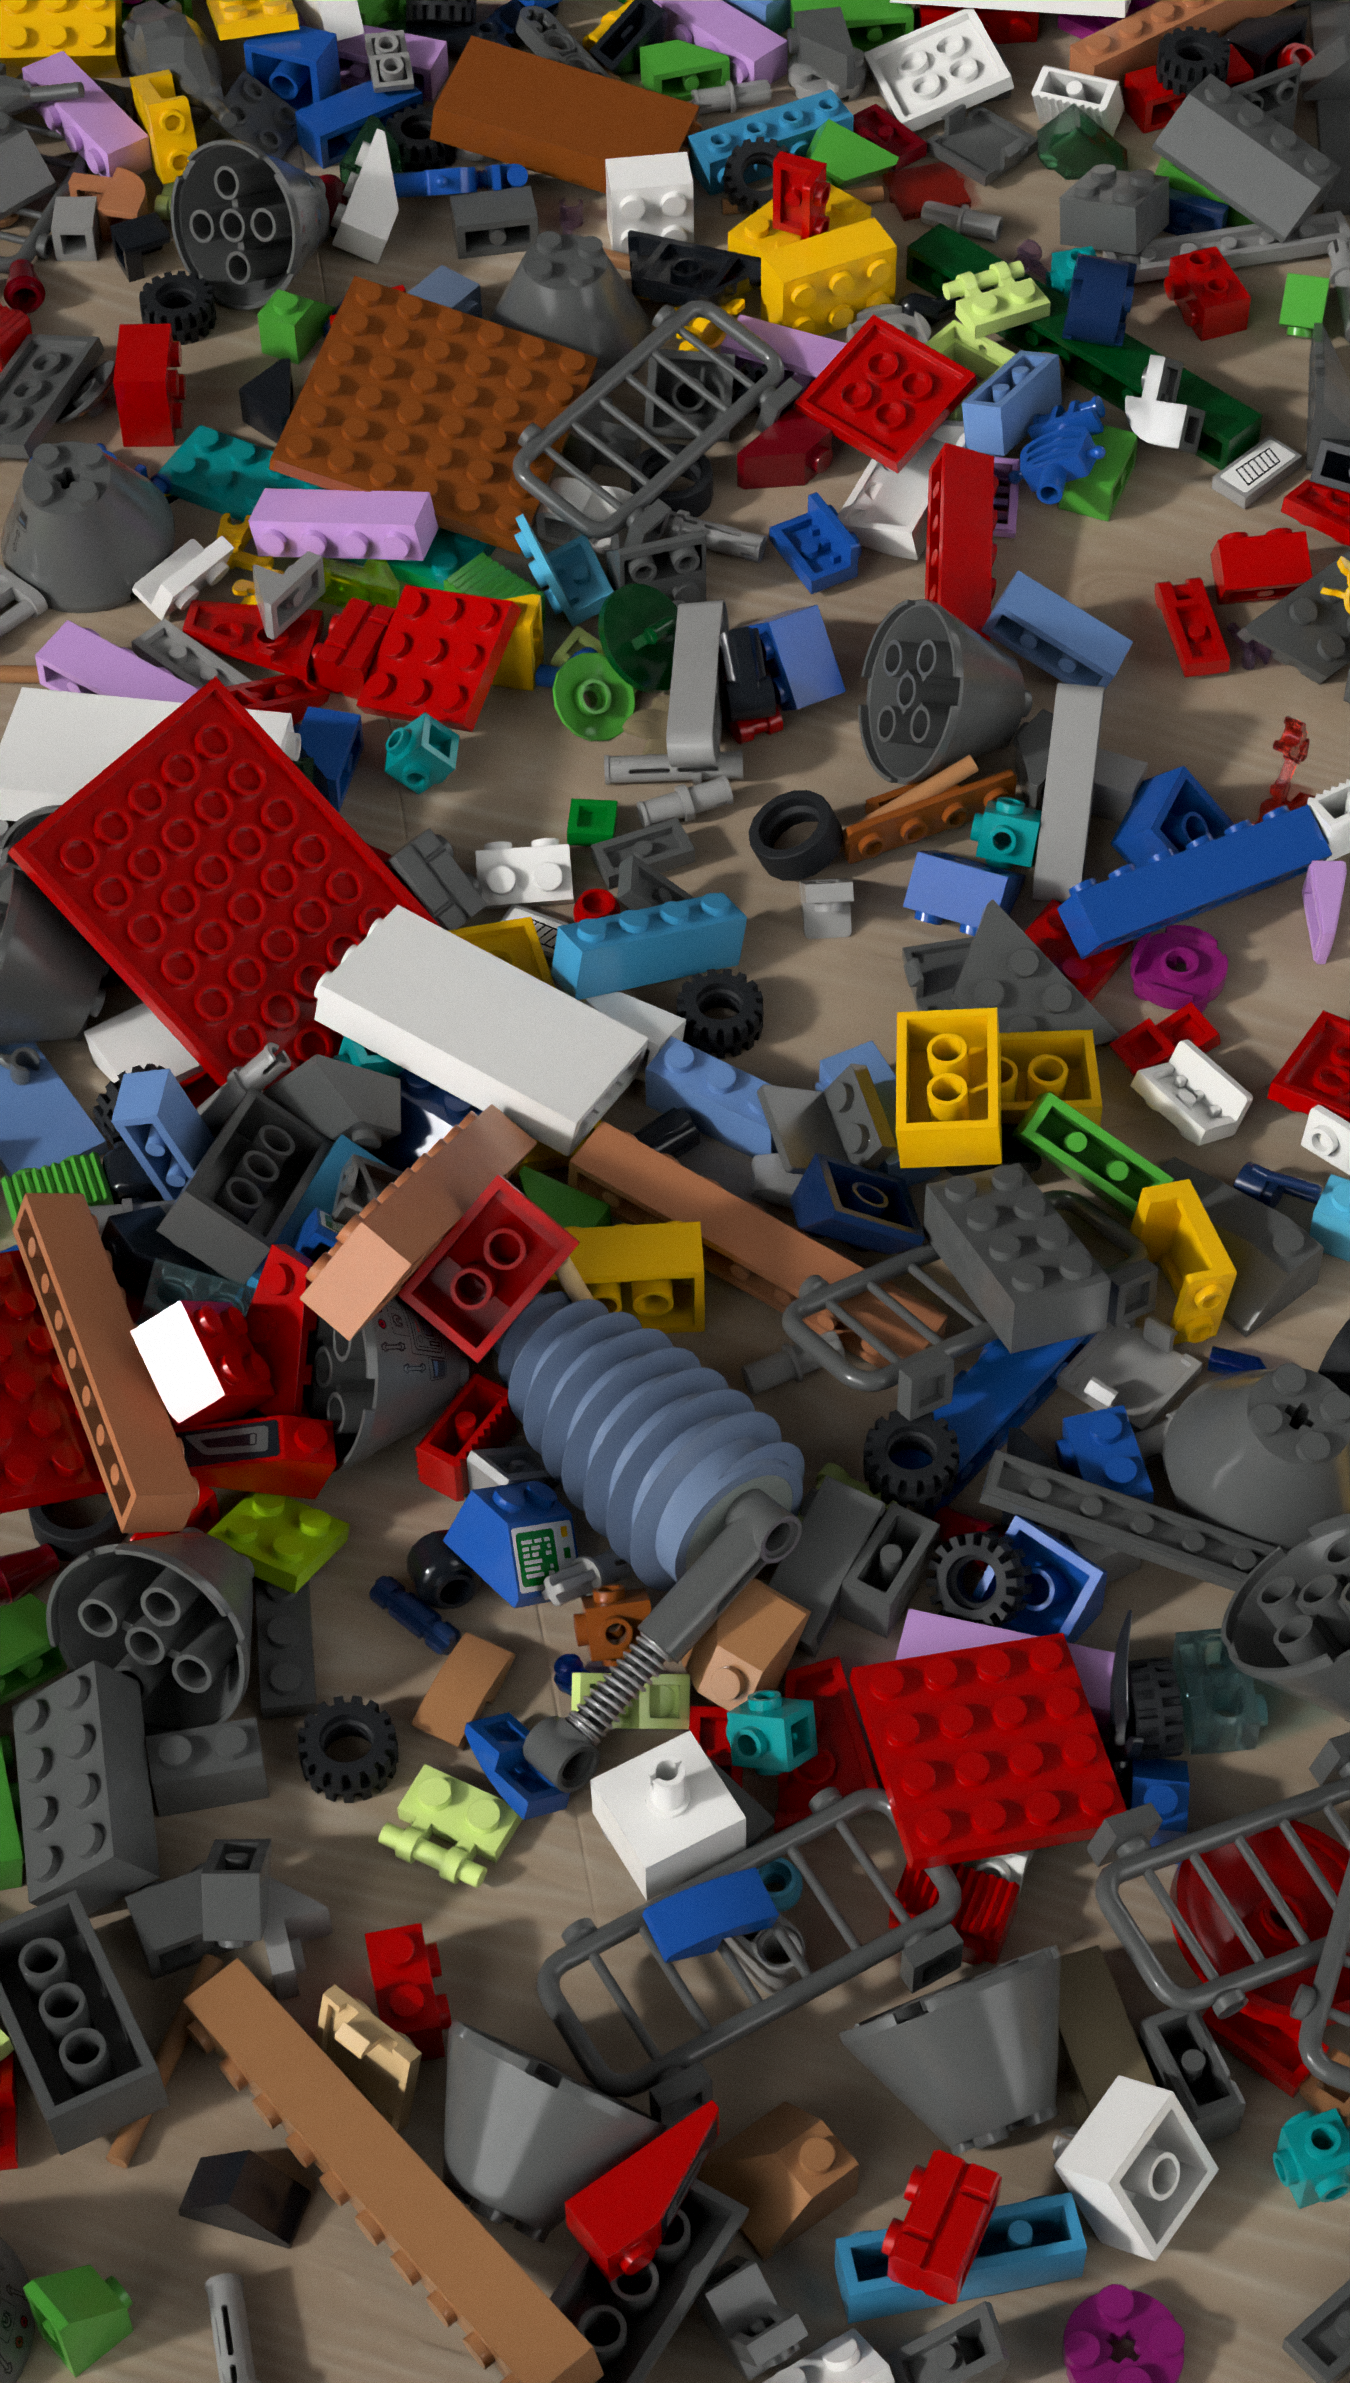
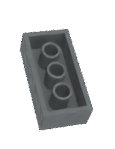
(245, 1187)
(1016, 1257)
(85, 1788)
(73, 2026)

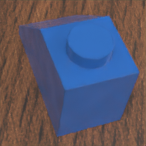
(336, 746)
(1167, 1788)

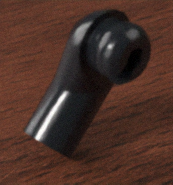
(930, 308)

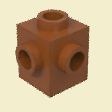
(610, 1606)

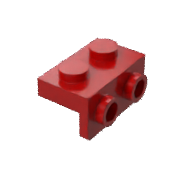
(800, 195)

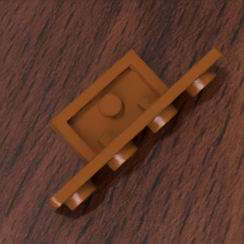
(923, 817)

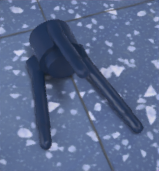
(1269, 1186)

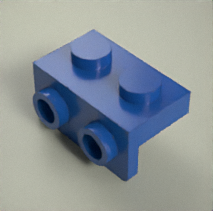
(817, 546)
(1104, 1452)

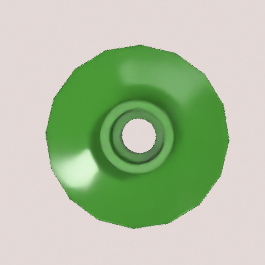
(609, 696)

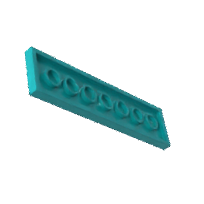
(233, 473)

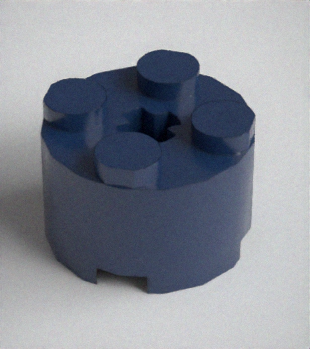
(1099, 300)

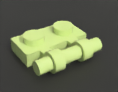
(999, 308)
(455, 1813)

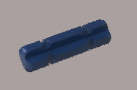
(415, 1615)

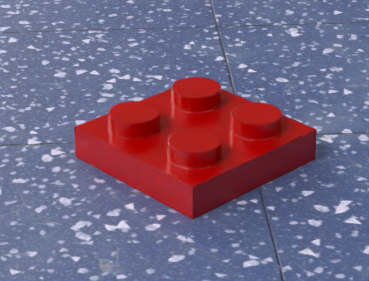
(1055, 942)

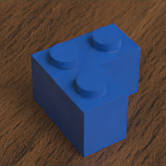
(799, 657)

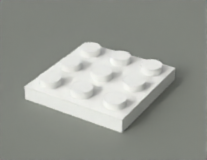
(938, 69)

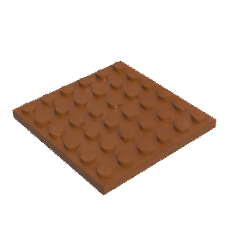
(432, 406)

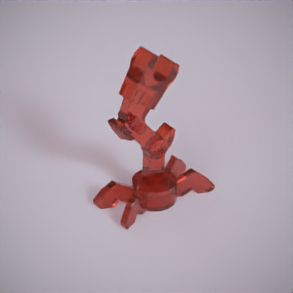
(1295, 750)

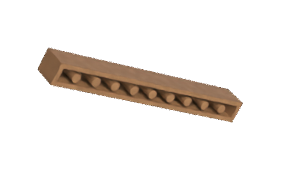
(387, 2183)

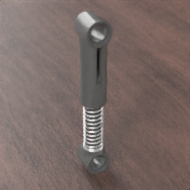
(754, 1534)

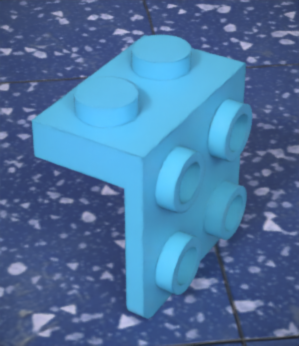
(571, 571)

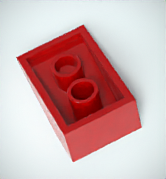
(488, 1268)

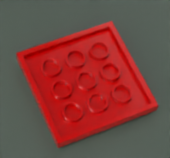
(986, 1750)

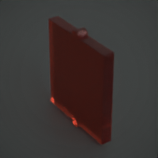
(925, 183)

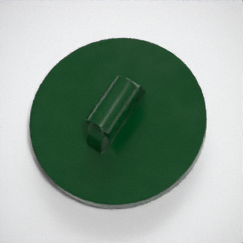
(639, 636)

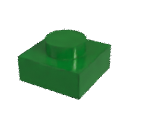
(591, 821)

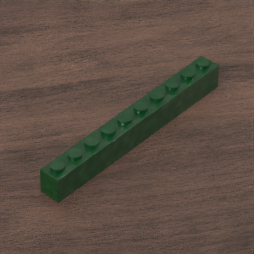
(1105, 370)

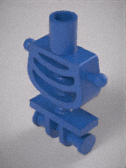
(458, 180)
(1061, 448)

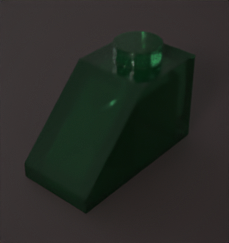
(1076, 143)

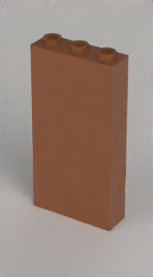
(554, 115)

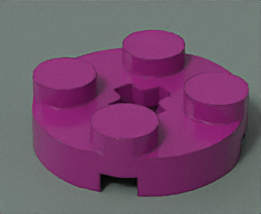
(1171, 989)
(1119, 2316)

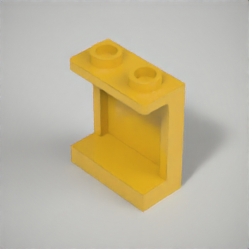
(165, 121)
(1191, 1255)

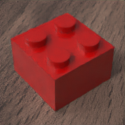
(149, 385)
(203, 1362)

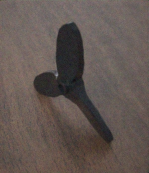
(498, 28)

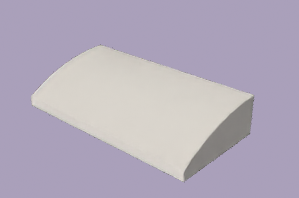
(892, 508)
(135, 1040)

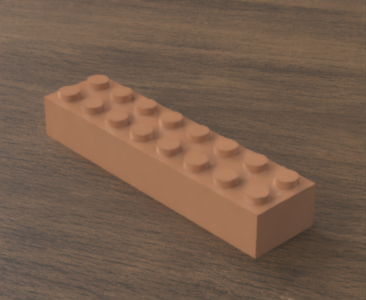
(410, 1219)

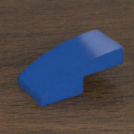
(499, 1750)
(705, 1914)

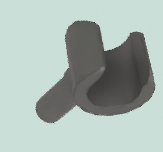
(20, 1057)

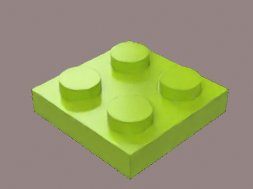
(281, 1537)

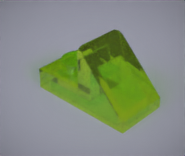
(371, 583)

